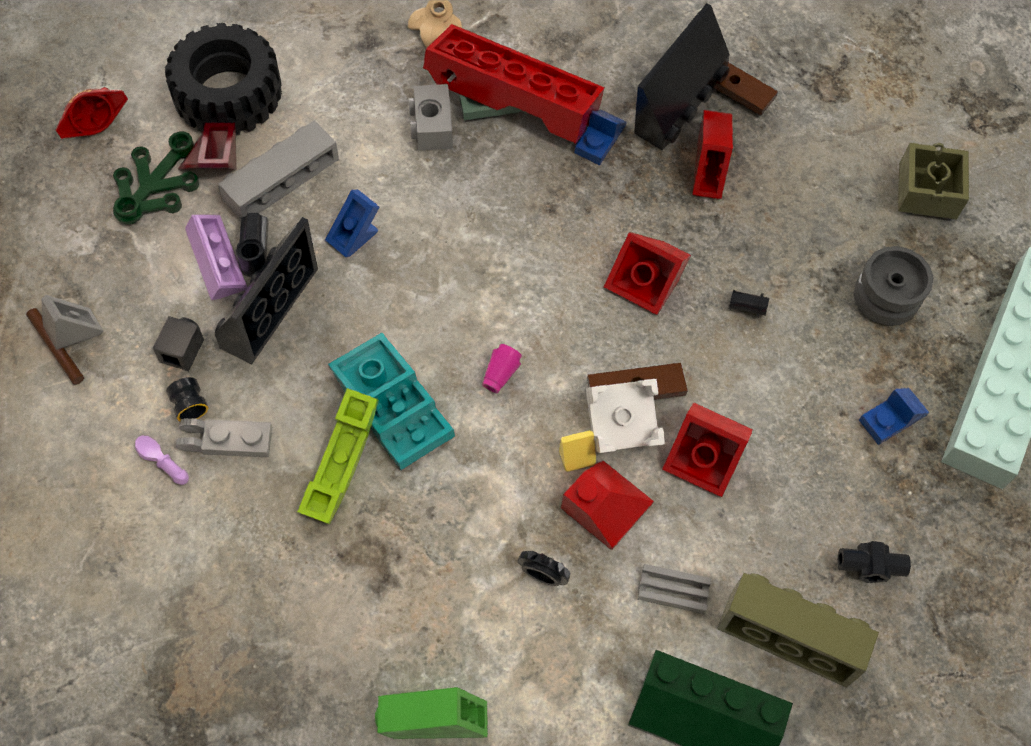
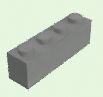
(279, 170)

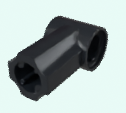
(252, 243)

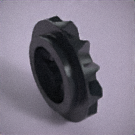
(543, 568)

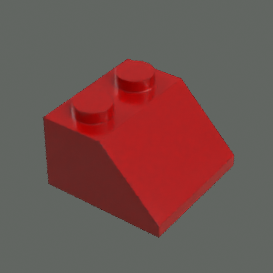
(707, 449)

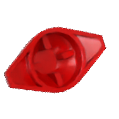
(90, 112)

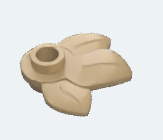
(432, 23)

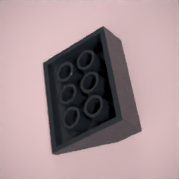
(681, 80)
(269, 295)

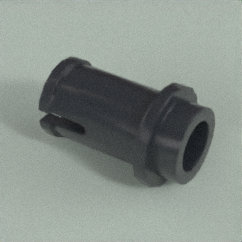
(749, 303)

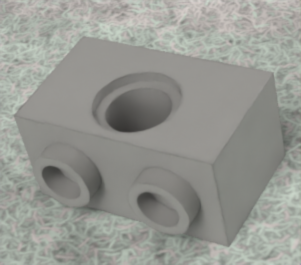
(433, 117)

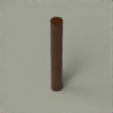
(60, 354)

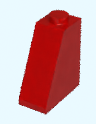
(713, 154)

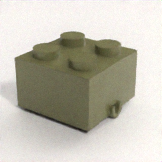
(933, 181)

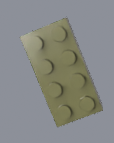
(798, 629)

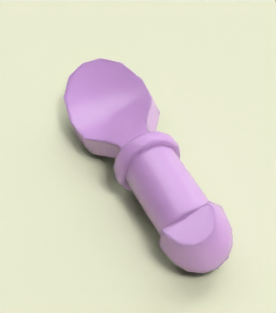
(150, 450)

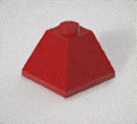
(646, 271)
(605, 503)

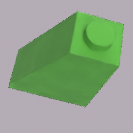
(432, 715)

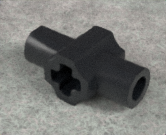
(873, 562)

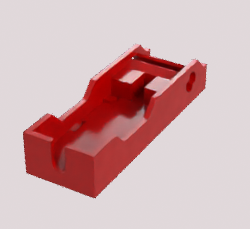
(510, 78)

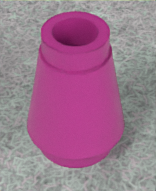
(501, 367)

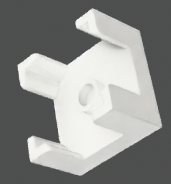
(624, 415)

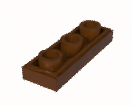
(747, 90)
(669, 379)

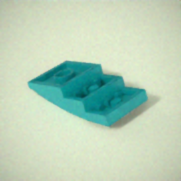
(406, 413)

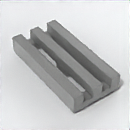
(677, 576)

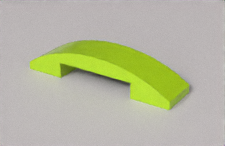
(341, 457)

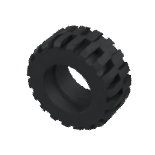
(219, 51)

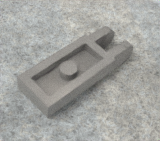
(226, 437)

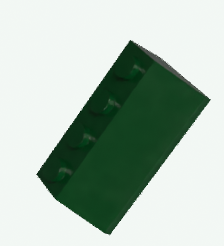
(705, 708)

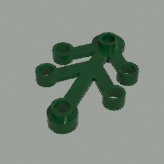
(153, 182)

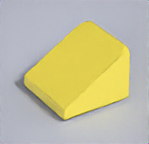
(578, 451)

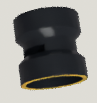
(187, 398)

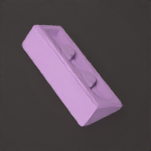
(215, 256)

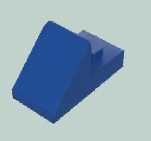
(599, 136)
(353, 224)
(893, 415)

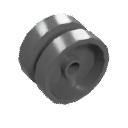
(893, 285)

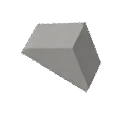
(68, 322)

